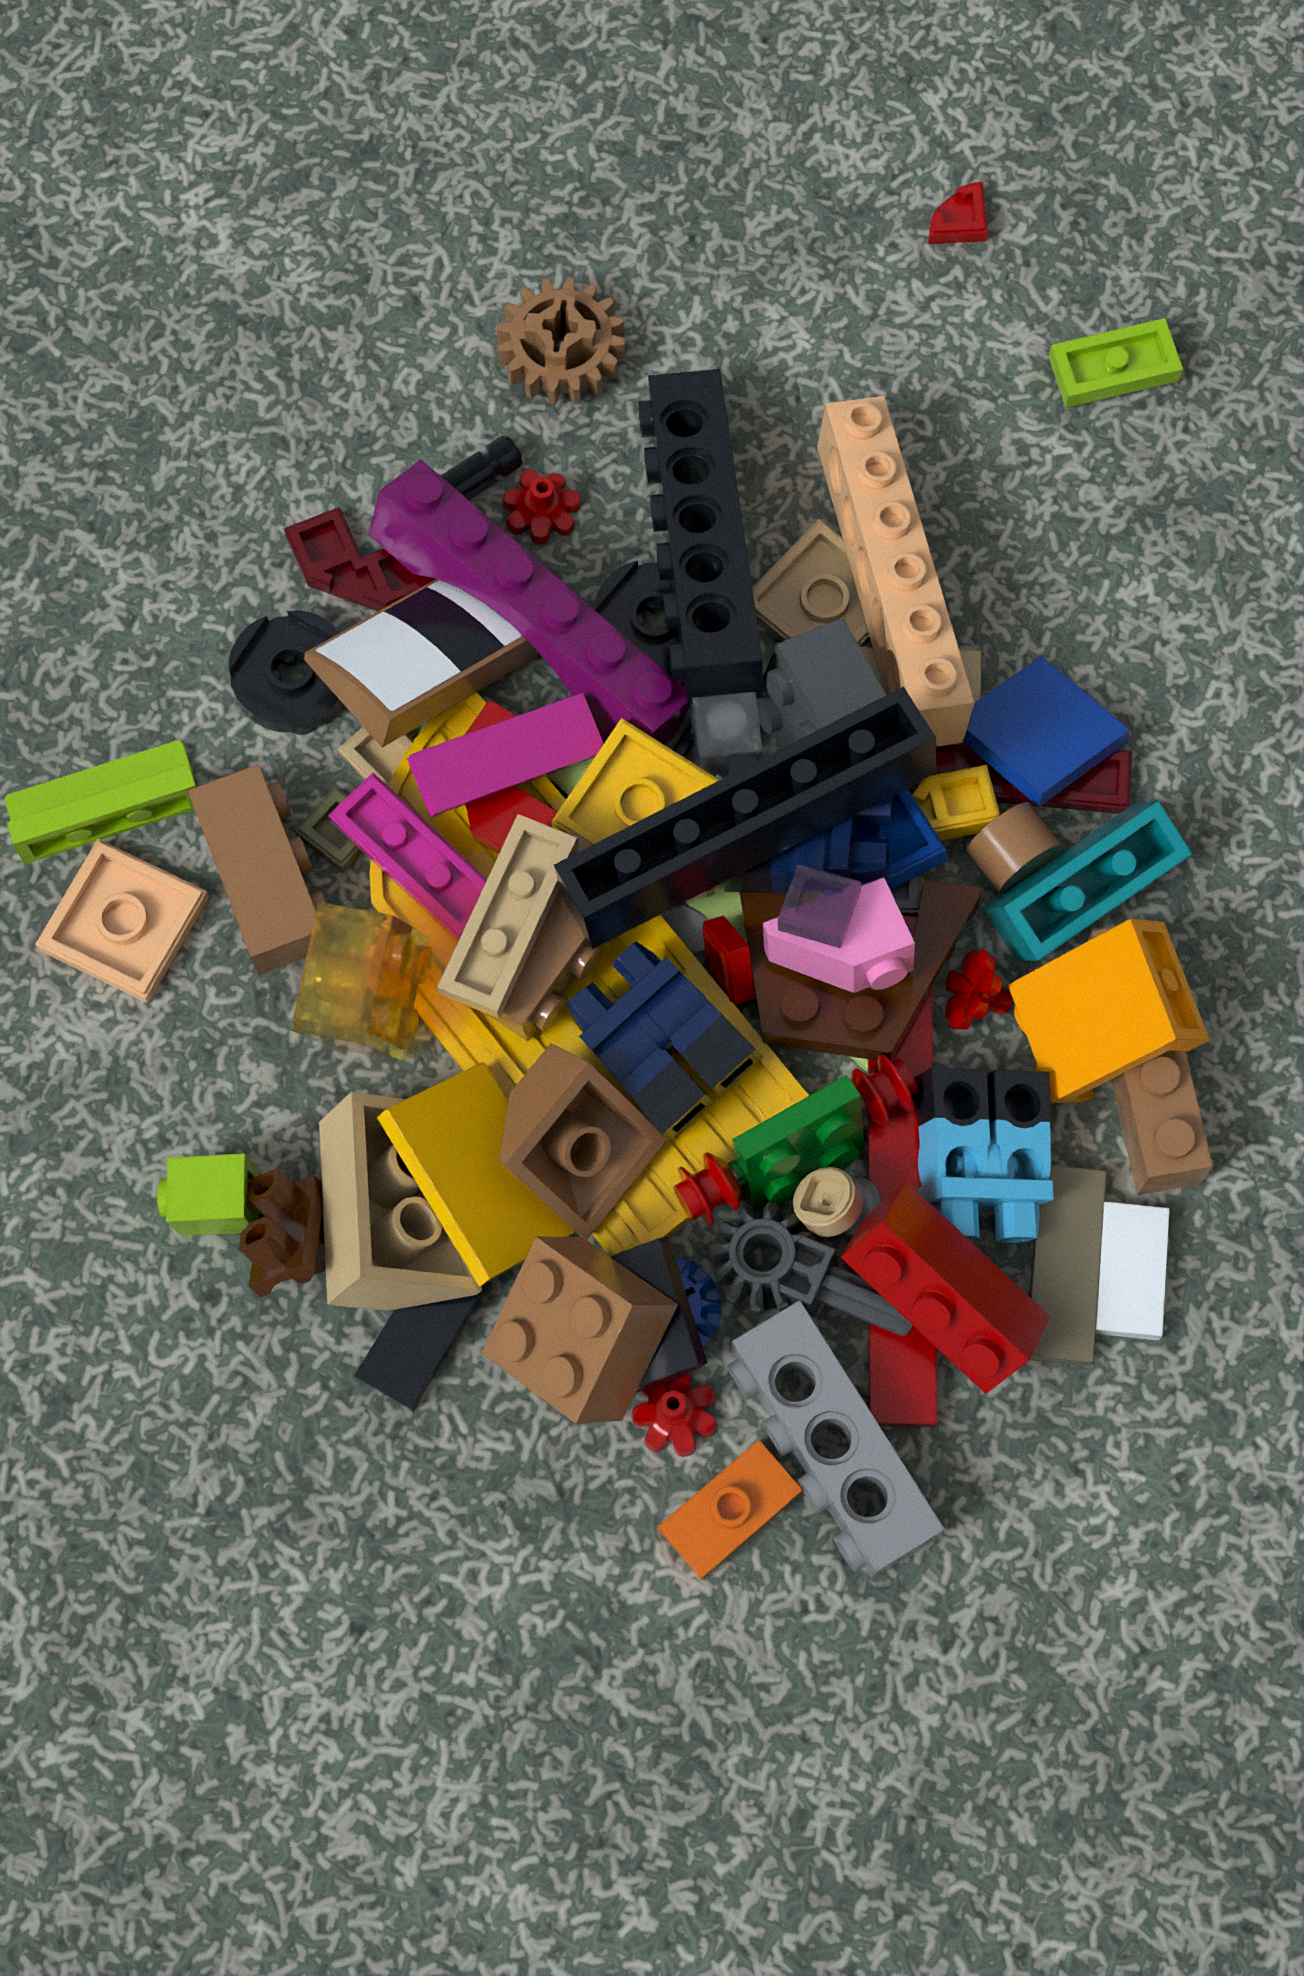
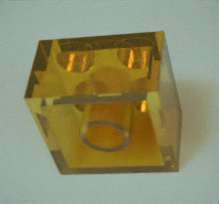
(361, 981)

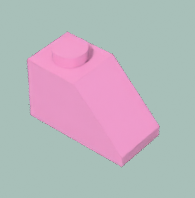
(873, 953)

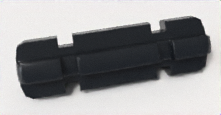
(480, 469)

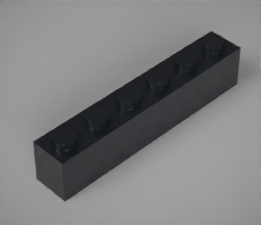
(747, 817)

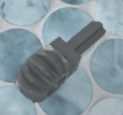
(804, 1272)

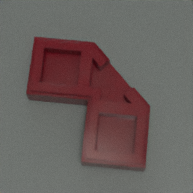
(335, 565)

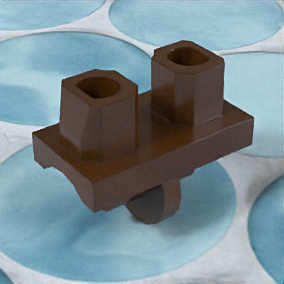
(287, 1234)

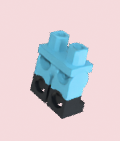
(985, 1148)

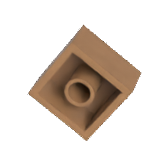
(579, 1329)

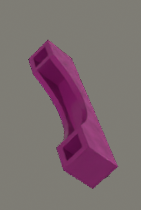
(451, 540)

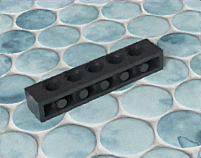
(703, 536)

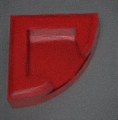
(960, 217)

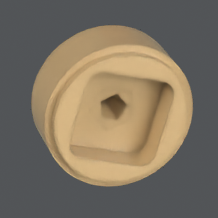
(828, 1201)

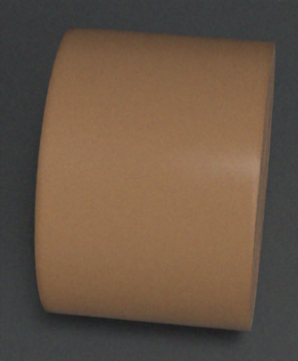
(1014, 846)

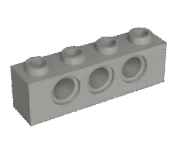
(795, 1345)

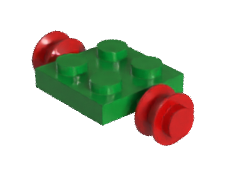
(797, 1141)

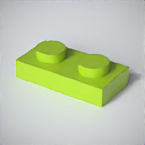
(1115, 362)

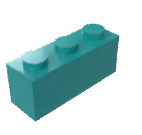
(1087, 881)

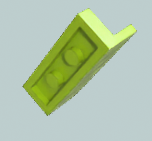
(100, 802)

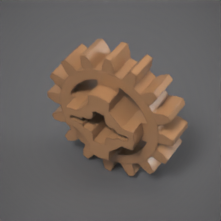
(585, 355)

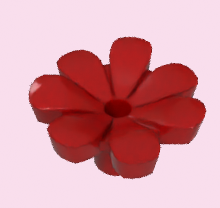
(541, 506)
(975, 990)
(676, 1424)

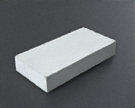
(1132, 1271)

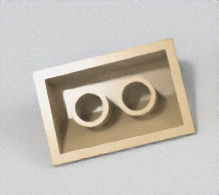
(378, 1226)

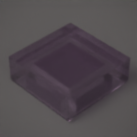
(819, 906)

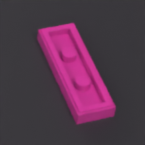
(505, 754)
(410, 853)

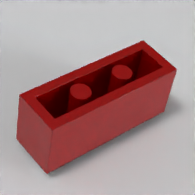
(946, 1287)

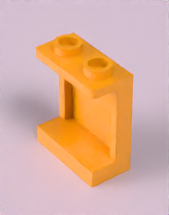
(1107, 1009)

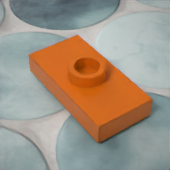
(730, 1509)

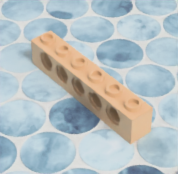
(893, 564)

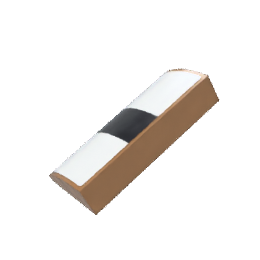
(418, 659)

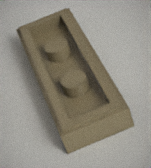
(1068, 1265)

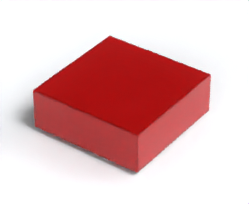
(728, 959)

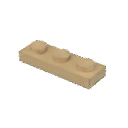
(507, 917)

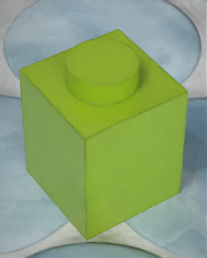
(207, 1194)

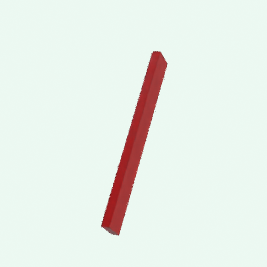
(901, 1366)

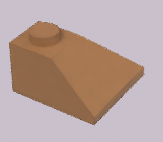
(575, 1139)

